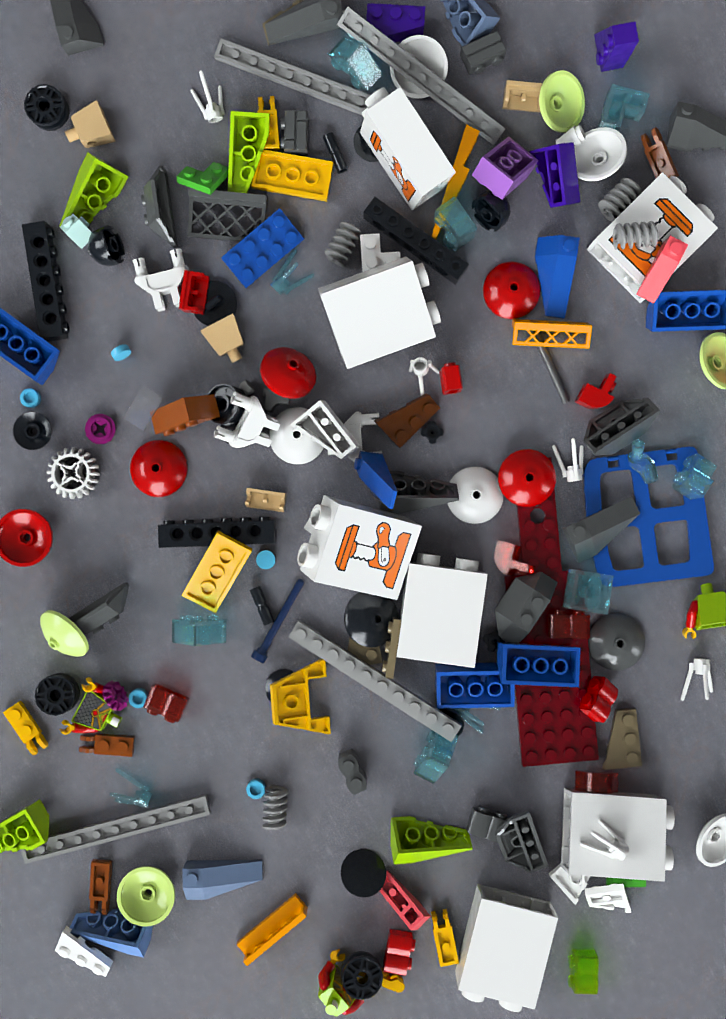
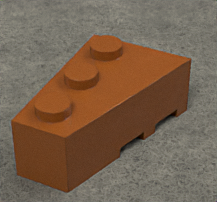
(184, 413)

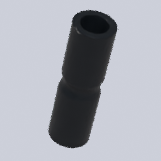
(336, 155)
(263, 608)

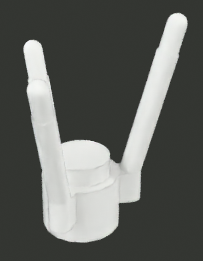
(213, 112)
(421, 367)
(575, 471)
(701, 667)
(616, 847)

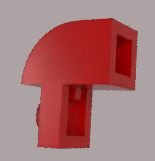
(595, 398)

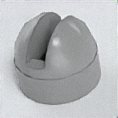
(247, 387)

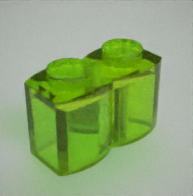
(584, 971)

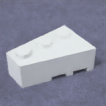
(327, 429)

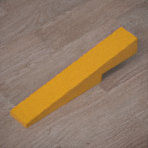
(457, 181)

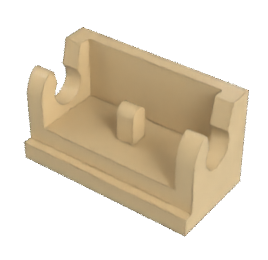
(522, 96)
(265, 500)

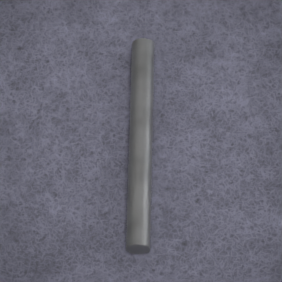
(552, 371)

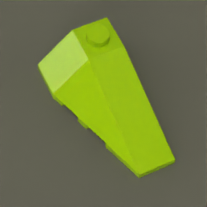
(246, 144)
(93, 188)
(25, 828)
(421, 840)

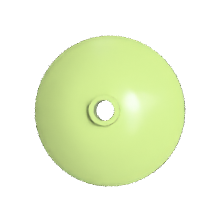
(561, 101)
(713, 358)
(63, 634)
(138, 905)

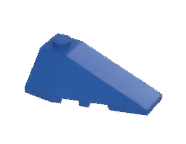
(556, 266)
(376, 476)

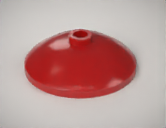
(508, 302)
(285, 379)
(171, 471)
(513, 478)
(13, 542)

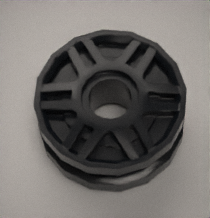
(38, 99)
(230, 413)
(45, 695)
(363, 987)

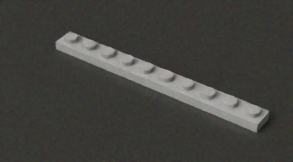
(420, 75)
(291, 76)
(375, 681)
(120, 828)

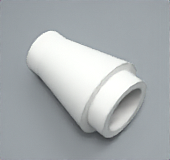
(574, 134)

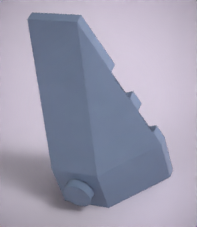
(470, 19)
(214, 877)

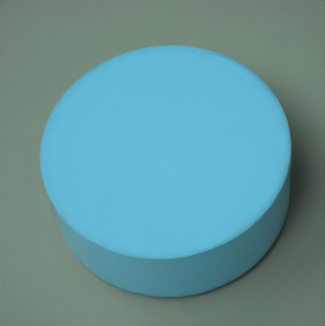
(121, 352)
(30, 398)
(266, 559)
(138, 697)
(256, 788)

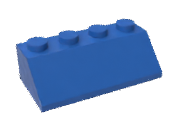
(687, 311)
(26, 349)
(538, 664)
(472, 687)

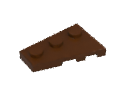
(406, 421)

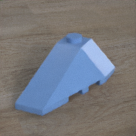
(112, 932)

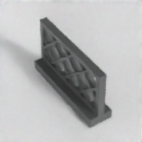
(225, 198)

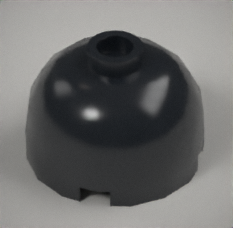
(491, 211)
(106, 246)

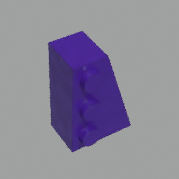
(396, 20)

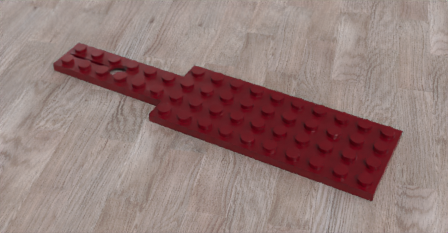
(550, 716)

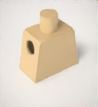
(90, 127)
(225, 337)

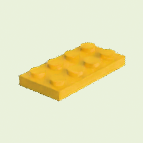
(293, 175)
(216, 571)

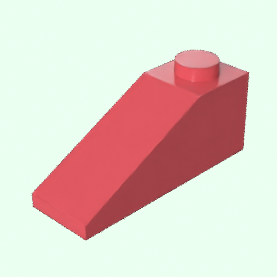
(662, 268)
(404, 903)

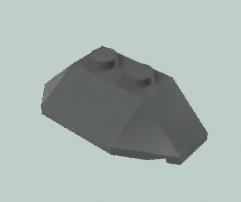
(159, 206)
(620, 425)
(523, 605)
(102, 610)
(521, 843)

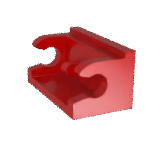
(194, 292)

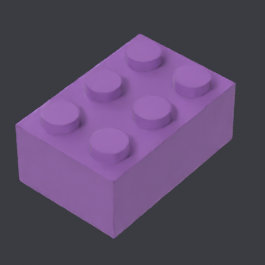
(504, 167)

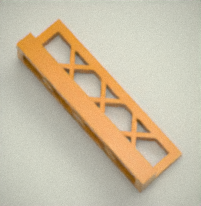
(556, 326)
(272, 928)

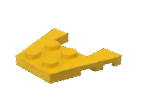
(291, 700)

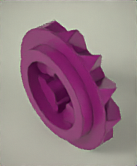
(91, 429)
(109, 694)

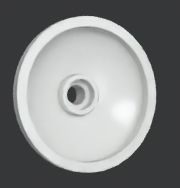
(427, 52)
(600, 145)
(292, 449)
(490, 499)
(712, 842)

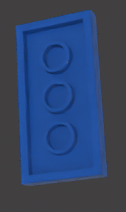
(262, 248)

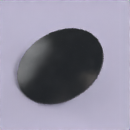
(219, 304)
(363, 873)

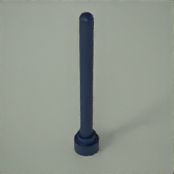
(261, 652)

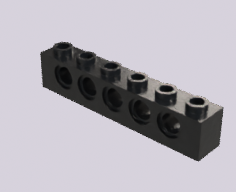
(33, 234)
(415, 240)
(167, 536)

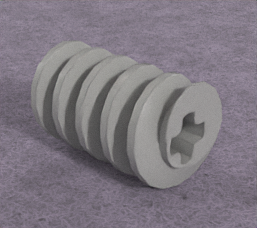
(618, 197)
(636, 234)
(341, 243)
(276, 809)

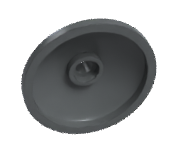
(604, 639)

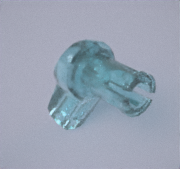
(642, 463)

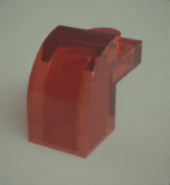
(507, 557)
(596, 782)

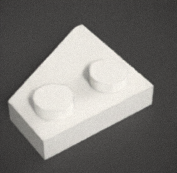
(608, 897)

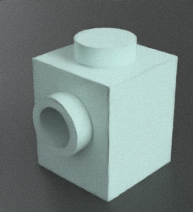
(76, 229)

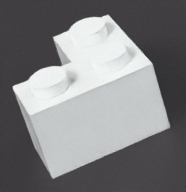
(371, 252)

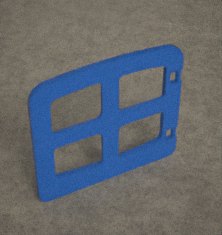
(693, 511)

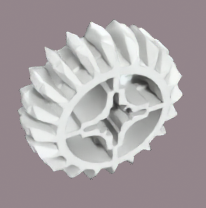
(67, 478)

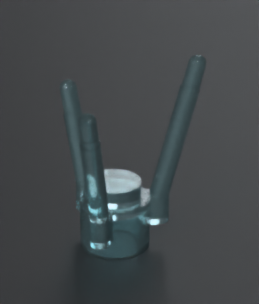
(280, 281)
(465, 712)
(141, 797)

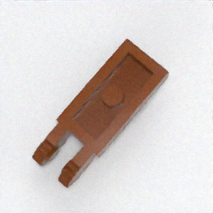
(658, 155)
(108, 744)
(100, 885)

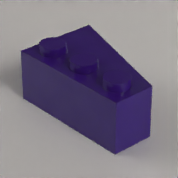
(615, 45)
(558, 173)

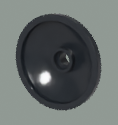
(360, 619)

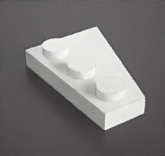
(570, 884)
(78, 951)

